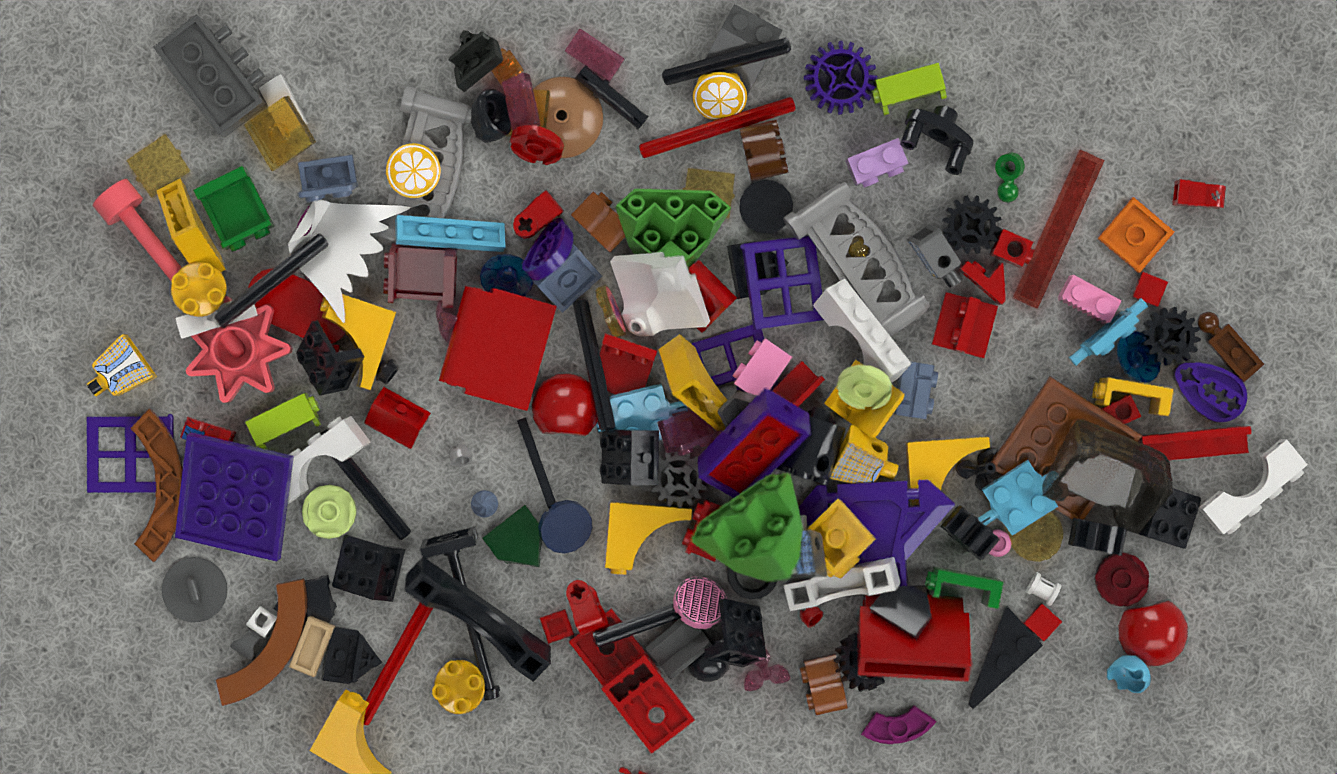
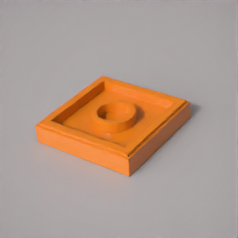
(1136, 235)

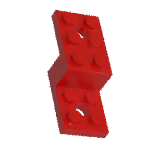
(634, 686)

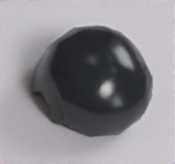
(707, 670)

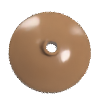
(583, 114)

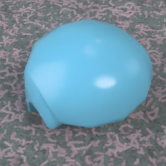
(1136, 673)

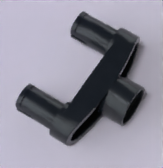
(942, 128)

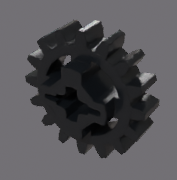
(964, 213)
(1163, 329)
(849, 665)

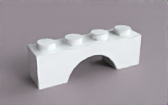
(844, 308)
(340, 442)
(1279, 466)
(863, 578)

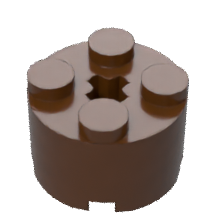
(764, 150)

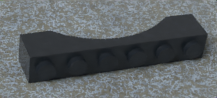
(441, 591)

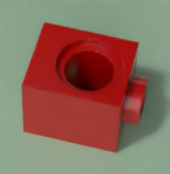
(1000, 248)

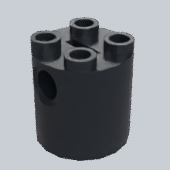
(818, 451)

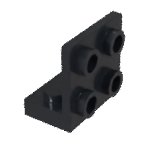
(325, 368)
(630, 457)
(1173, 519)
(368, 569)
(742, 635)

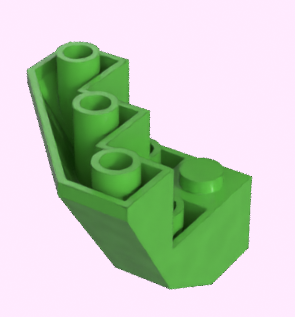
(671, 221)
(756, 530)

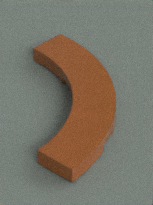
(168, 479)
(277, 652)

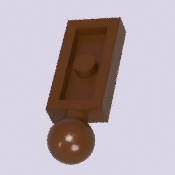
(1229, 346)

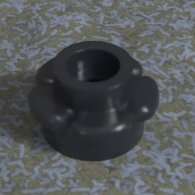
(386, 371)

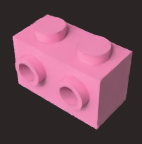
(762, 369)

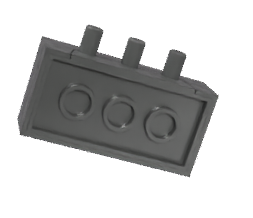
(212, 74)

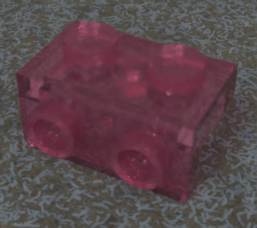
(685, 431)

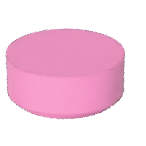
(1003, 545)

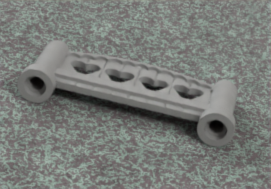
(427, 114)
(818, 220)

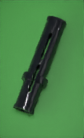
(611, 97)

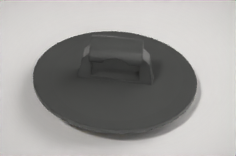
(194, 589)

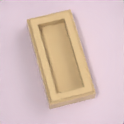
(312, 646)

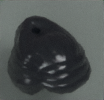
(490, 116)

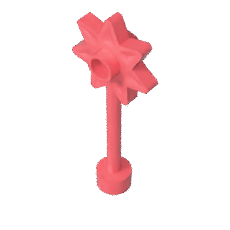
(230, 353)

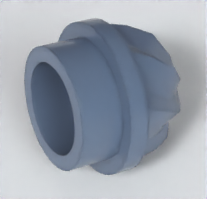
(484, 503)

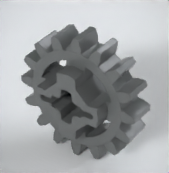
(669, 488)

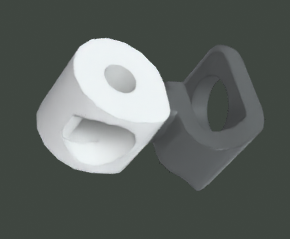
(259, 626)

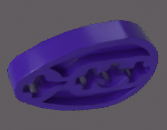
(549, 250)
(1222, 380)

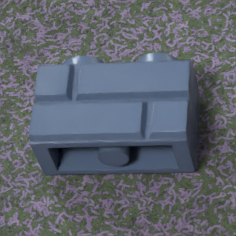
(916, 386)

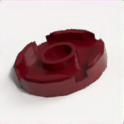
(1115, 573)

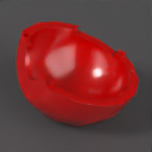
(564, 406)
(1154, 633)

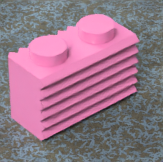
(1089, 299)

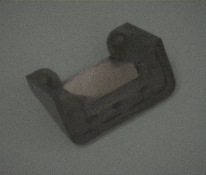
(1111, 473)

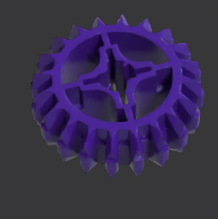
(854, 58)

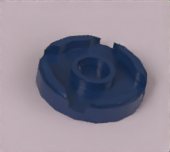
(565, 526)

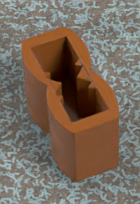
(600, 220)
(825, 685)

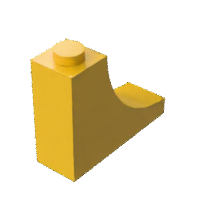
(186, 227)
(367, 329)
(691, 381)
(936, 457)
(631, 526)
(343, 738)

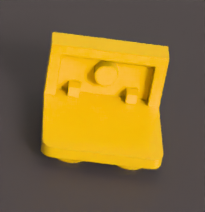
(868, 420)

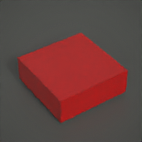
(1150, 289)
(1042, 622)
(556, 626)

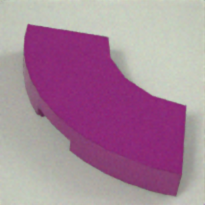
(898, 728)

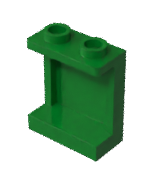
(235, 208)
(991, 586)

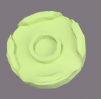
(864, 387)
(339, 508)

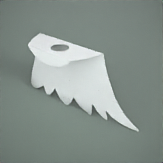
(348, 235)

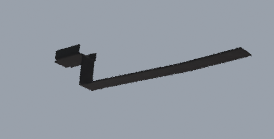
(536, 462)

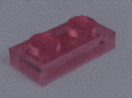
(594, 55)
(521, 101)

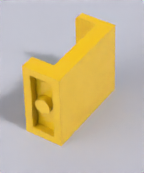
(1160, 396)

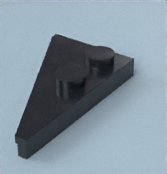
(1008, 651)

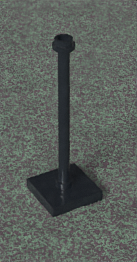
(450, 546)

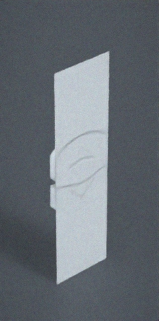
(192, 325)

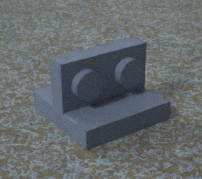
(569, 280)

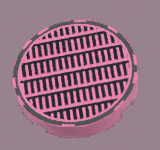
(698, 602)

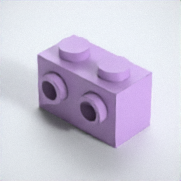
(875, 162)

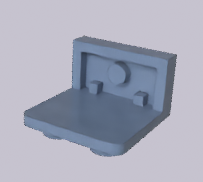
(327, 176)

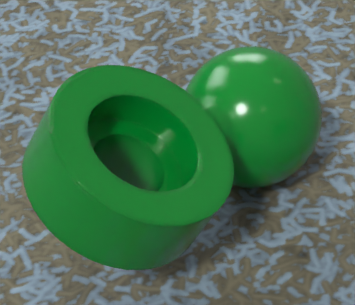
(1008, 189)

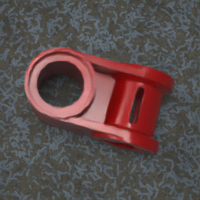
(540, 212)
(587, 611)

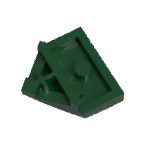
(516, 539)

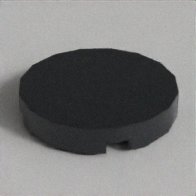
(765, 206)

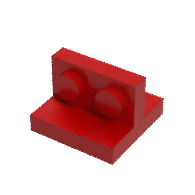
(714, 292)
(964, 325)

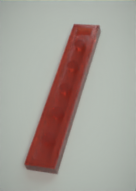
(1058, 229)

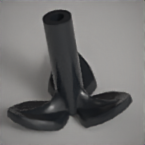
(984, 467)

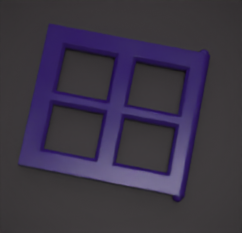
(783, 281)
(725, 340)
(130, 455)

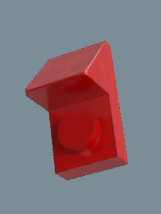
(992, 285)

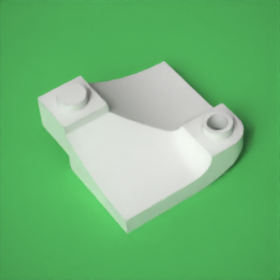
(658, 293)

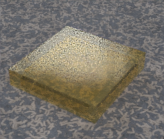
(280, 133)

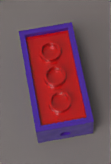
(753, 444)

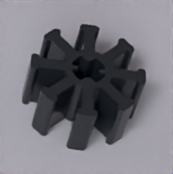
(970, 532)
(1097, 536)

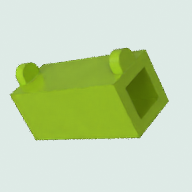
(908, 86)
(283, 419)

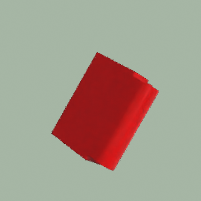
(497, 346)
(937, 654)

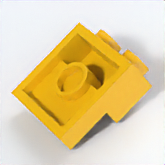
(842, 538)

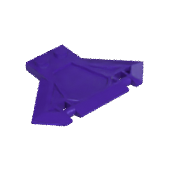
(887, 515)

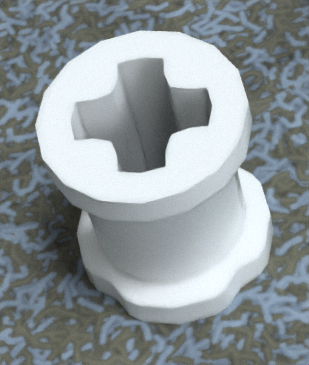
(1043, 589)

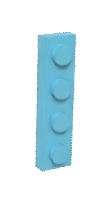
(450, 233)

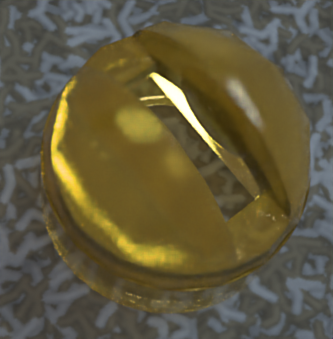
(858, 249)

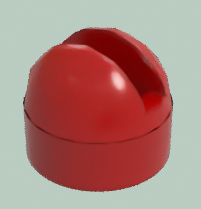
(811, 616)

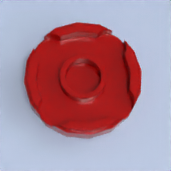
(536, 143)

